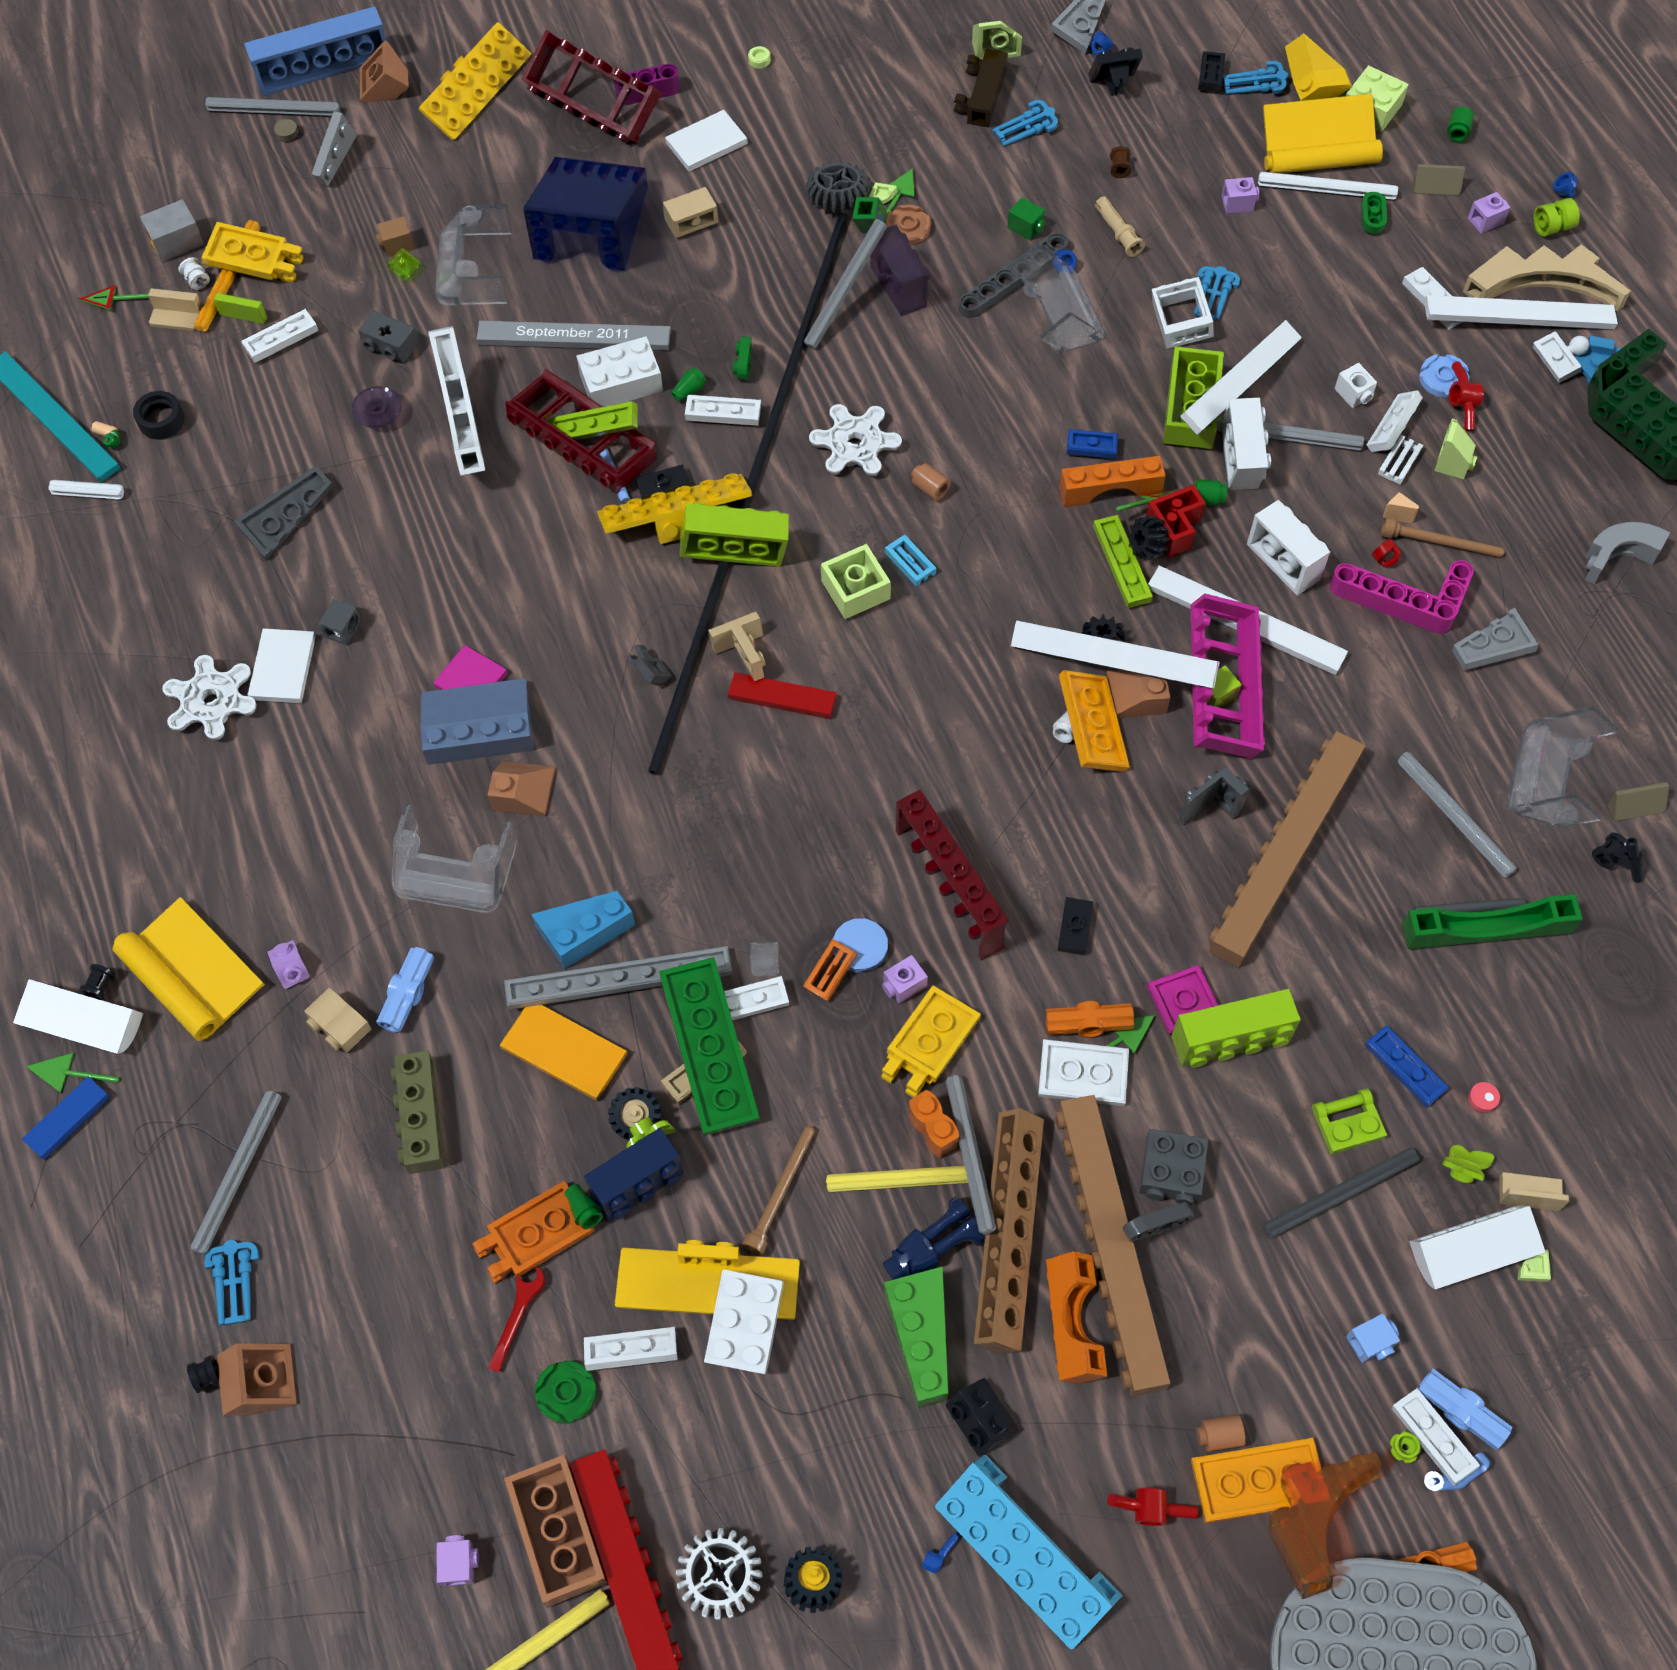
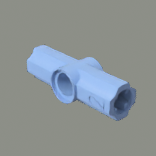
(405, 989)
(1464, 1409)

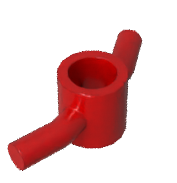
(1465, 394)
(1152, 1507)

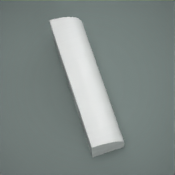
(77, 1017)
(1477, 1246)

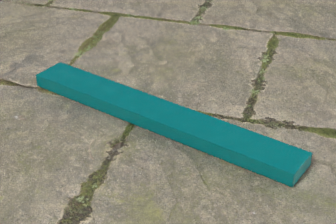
(56, 419)

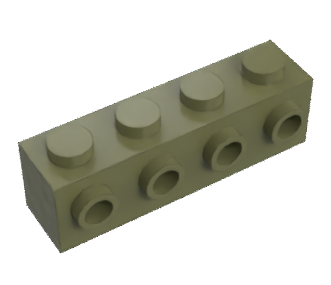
(418, 1112)

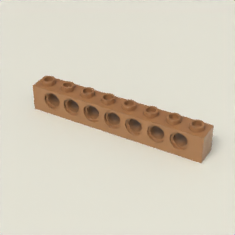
(1009, 1247)

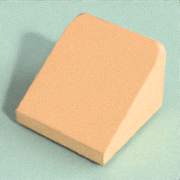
(1401, 509)

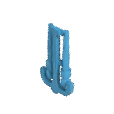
(1257, 76)
(1027, 119)
(1219, 272)
(214, 1258)

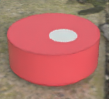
(1484, 1097)

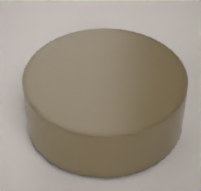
(286, 130)

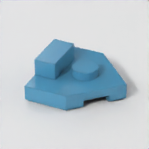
(1598, 352)

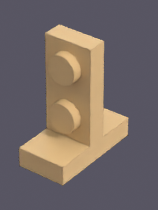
(740, 635)

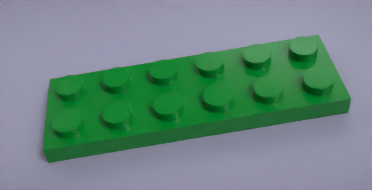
(709, 1046)

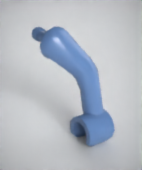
(1438, 1481)

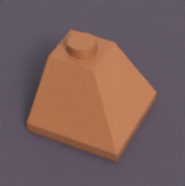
(383, 75)
(1138, 693)
(521, 788)

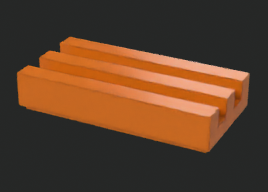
(839, 974)

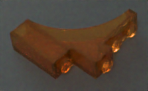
(1314, 1499)

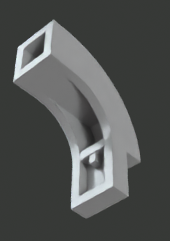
(1627, 539)

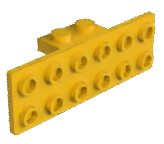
(474, 81)
(668, 508)
(692, 1275)

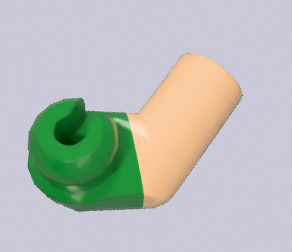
(110, 434)

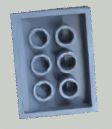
(476, 721)

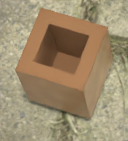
(394, 236)

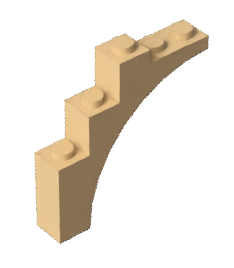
(1545, 268)

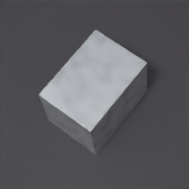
(172, 230)

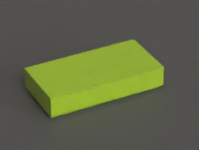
(240, 308)

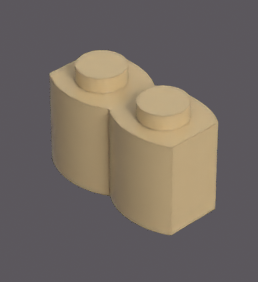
(336, 1020)

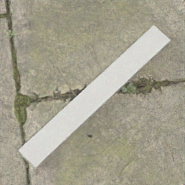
(1520, 312)
(1240, 377)
(1272, 630)
(1115, 654)

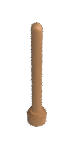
(1392, 529)
(756, 1240)

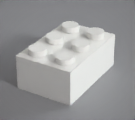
(620, 372)
(1245, 443)
(1288, 547)
(744, 1321)

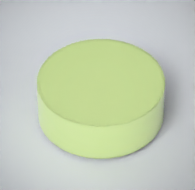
(759, 57)

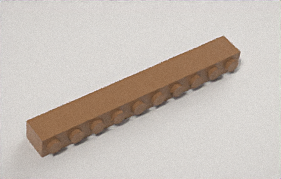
(1286, 849)
(1113, 1252)

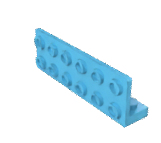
(1025, 1554)

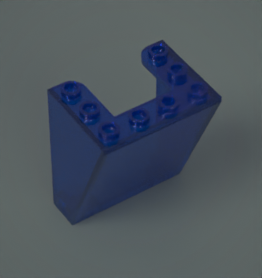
(587, 200)

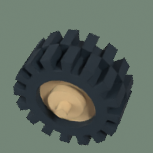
(632, 1107)

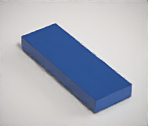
(1406, 1066)
(65, 1118)

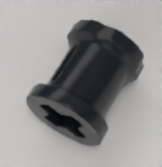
(95, 990)

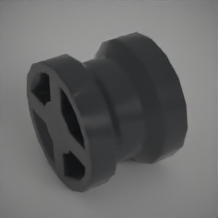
(203, 1373)

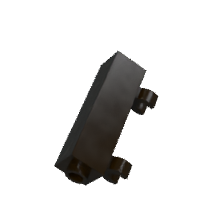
(986, 89)

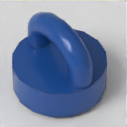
(1103, 40)
(1565, 184)
(1067, 256)

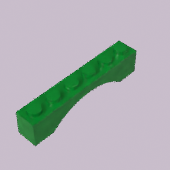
(1539, 918)

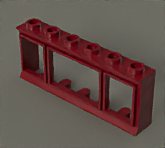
(540, 61)
(568, 448)
(917, 813)

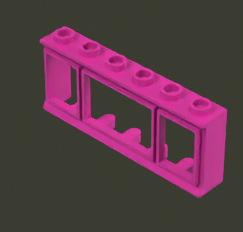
(1249, 675)

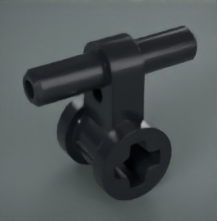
(1622, 852)

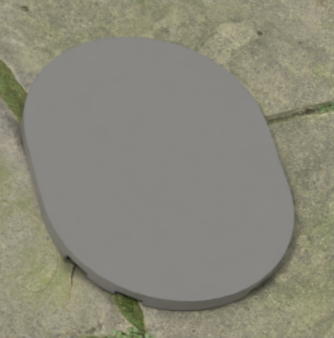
(1399, 1619)

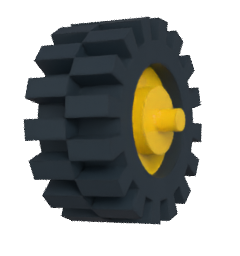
(813, 1579)

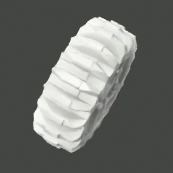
(707, 1583)

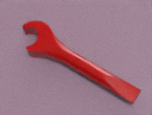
(524, 1295)

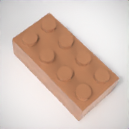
(555, 1531)

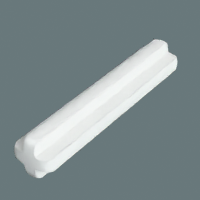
(86, 489)

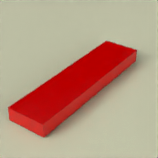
(782, 695)

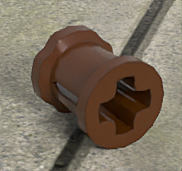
(1120, 160)

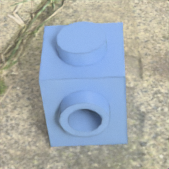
(1374, 1339)

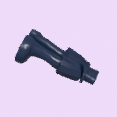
(918, 1255)

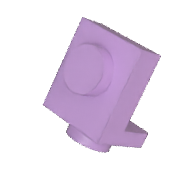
(288, 964)

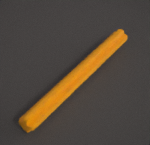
(221, 286)

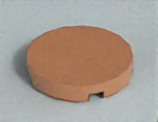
(911, 221)

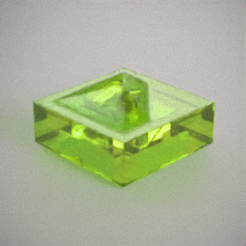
(403, 264)

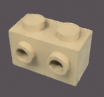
(690, 212)

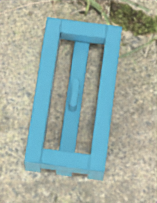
(900, 563)

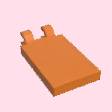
(531, 1234)

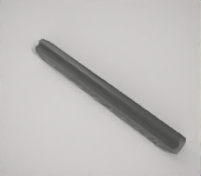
(1341, 1193)

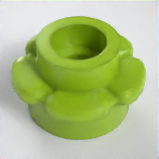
(1408, 1439)

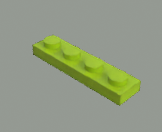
(598, 421)
(1122, 561)

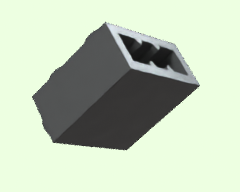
(1173, 1166)

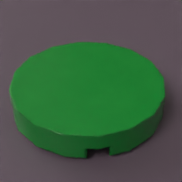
(565, 1392)

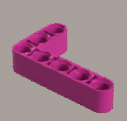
(1405, 597)

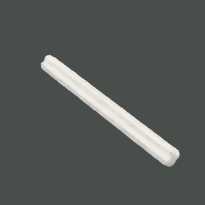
(1325, 185)

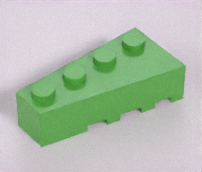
(919, 1324)

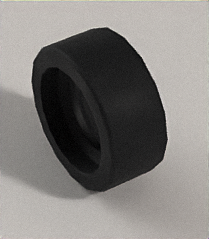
(164, 428)

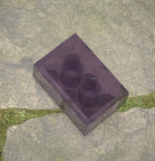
(900, 271)

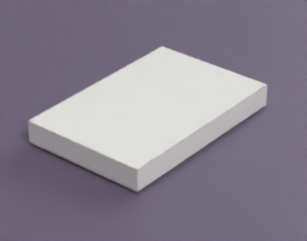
(706, 140)
(282, 665)
(1083, 1070)

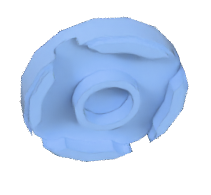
(1437, 374)
(866, 940)

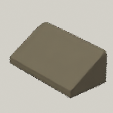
(1438, 179)
(1639, 801)

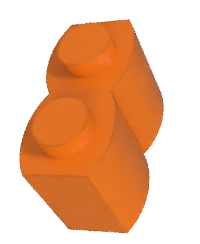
(929, 1120)

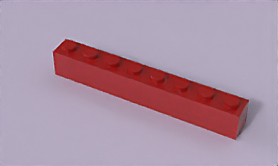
(625, 1563)

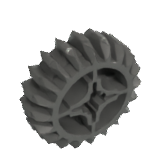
(836, 186)

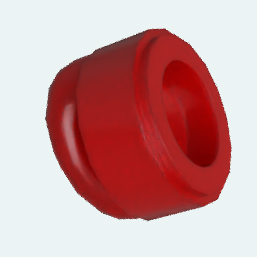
(1384, 550)

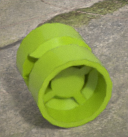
(1556, 217)

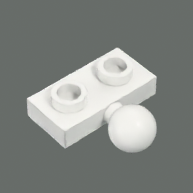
(1559, 357)

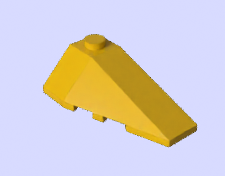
(1314, 71)

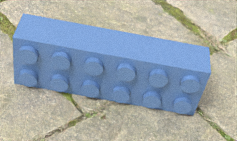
(315, 50)

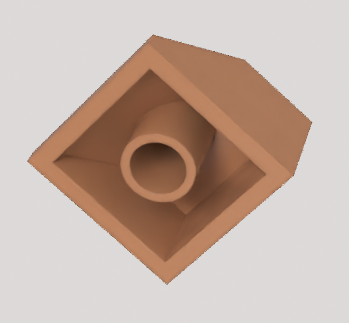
(255, 1378)

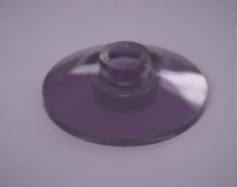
(375, 399)

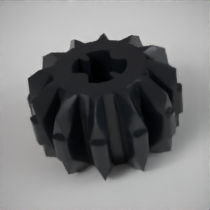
(1148, 537)
(1104, 628)

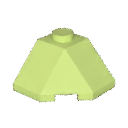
(996, 37)
(1456, 452)

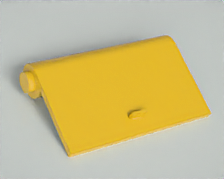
(1321, 134)
(188, 969)

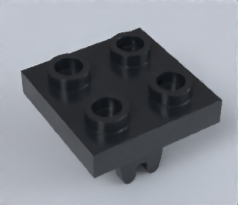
(1115, 68)

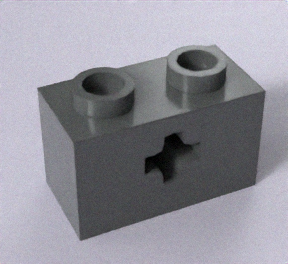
(388, 337)

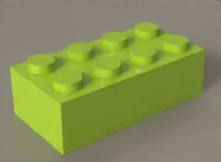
(1190, 378)
(734, 534)
(1235, 1028)

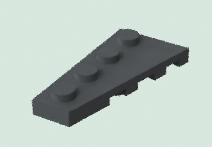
(279, 515)

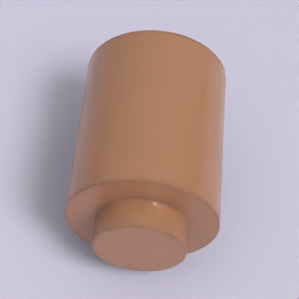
(930, 481)
(1221, 1433)

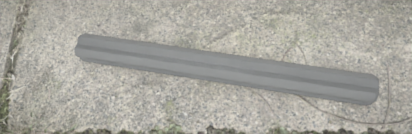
(271, 106)
(845, 283)
(1310, 436)
(1457, 814)
(971, 1155)
(235, 1172)

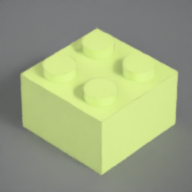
(1386, 91)
(855, 581)

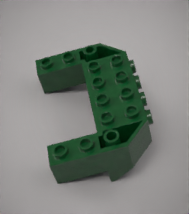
(1634, 407)

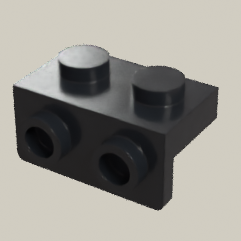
(981, 1416)

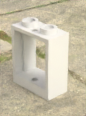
(1189, 330)

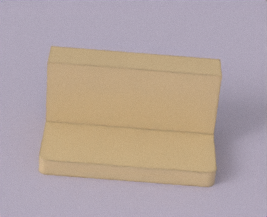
(174, 309)
(1532, 1191)

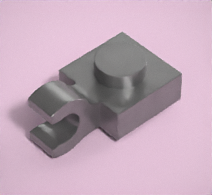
(651, 668)

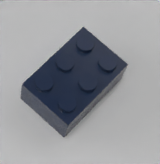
(634, 1175)

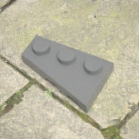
(1078, 22)
(333, 149)
(1497, 642)

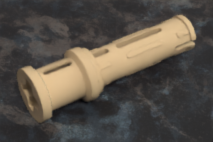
(1123, 232)

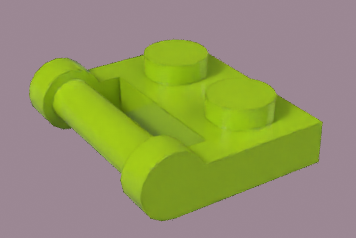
(1352, 1130)

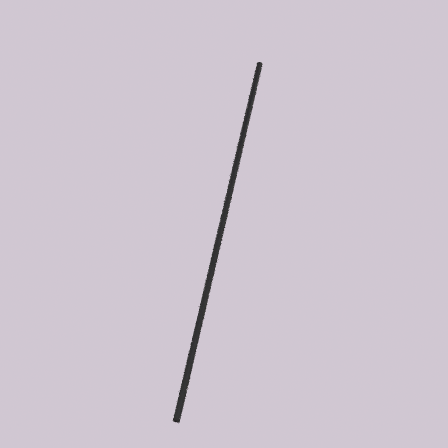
(745, 502)

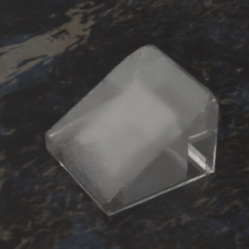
(764, 958)

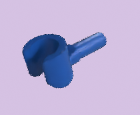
(933, 1560)

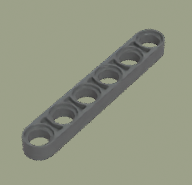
(1001, 290)

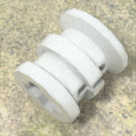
(194, 273)

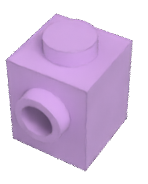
(1239, 195)
(1489, 212)
(904, 980)
(456, 1561)

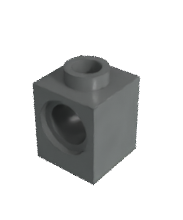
(340, 621)

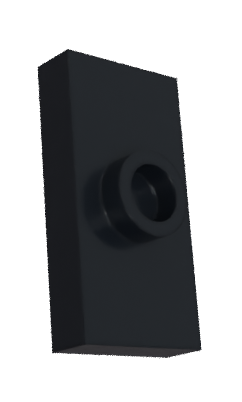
(1211, 71)
(662, 481)
(1075, 926)

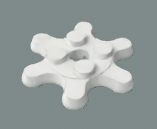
(849, 427)
(204, 683)

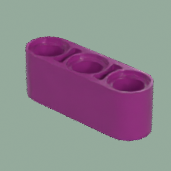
(662, 77)

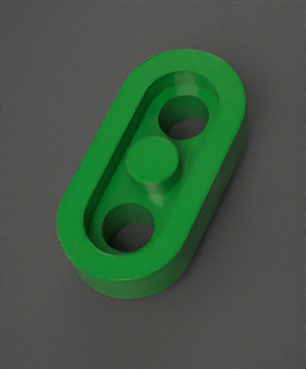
(1373, 212)
(744, 351)

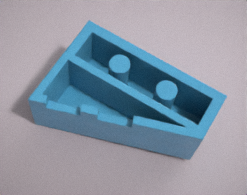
(583, 926)

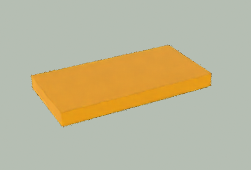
(1094, 721)
(564, 1050)
(1248, 1479)

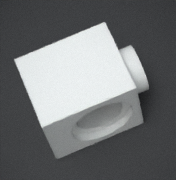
(1356, 385)

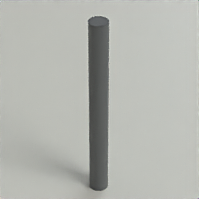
(1479, 906)

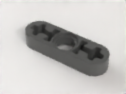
(1158, 1221)

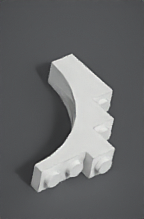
(457, 401)

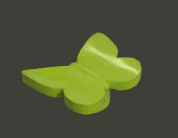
(645, 1127)
(1467, 1165)

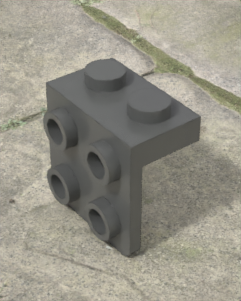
(1223, 788)

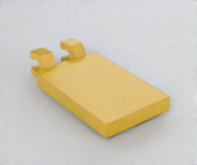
(252, 253)
(929, 1039)

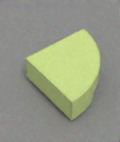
(884, 192)
(1535, 1268)

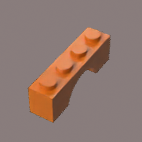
(1084, 483)
(1070, 1280)

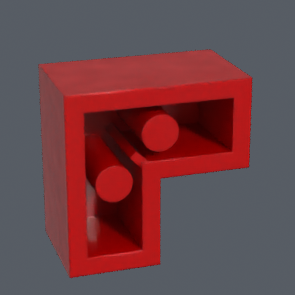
(1180, 512)

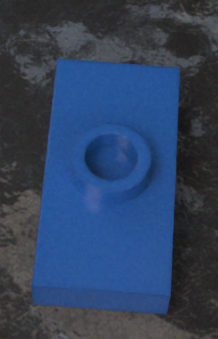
(1092, 443)

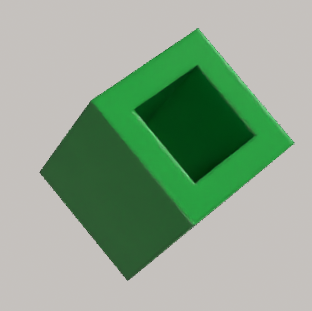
(866, 211)
(1026, 219)

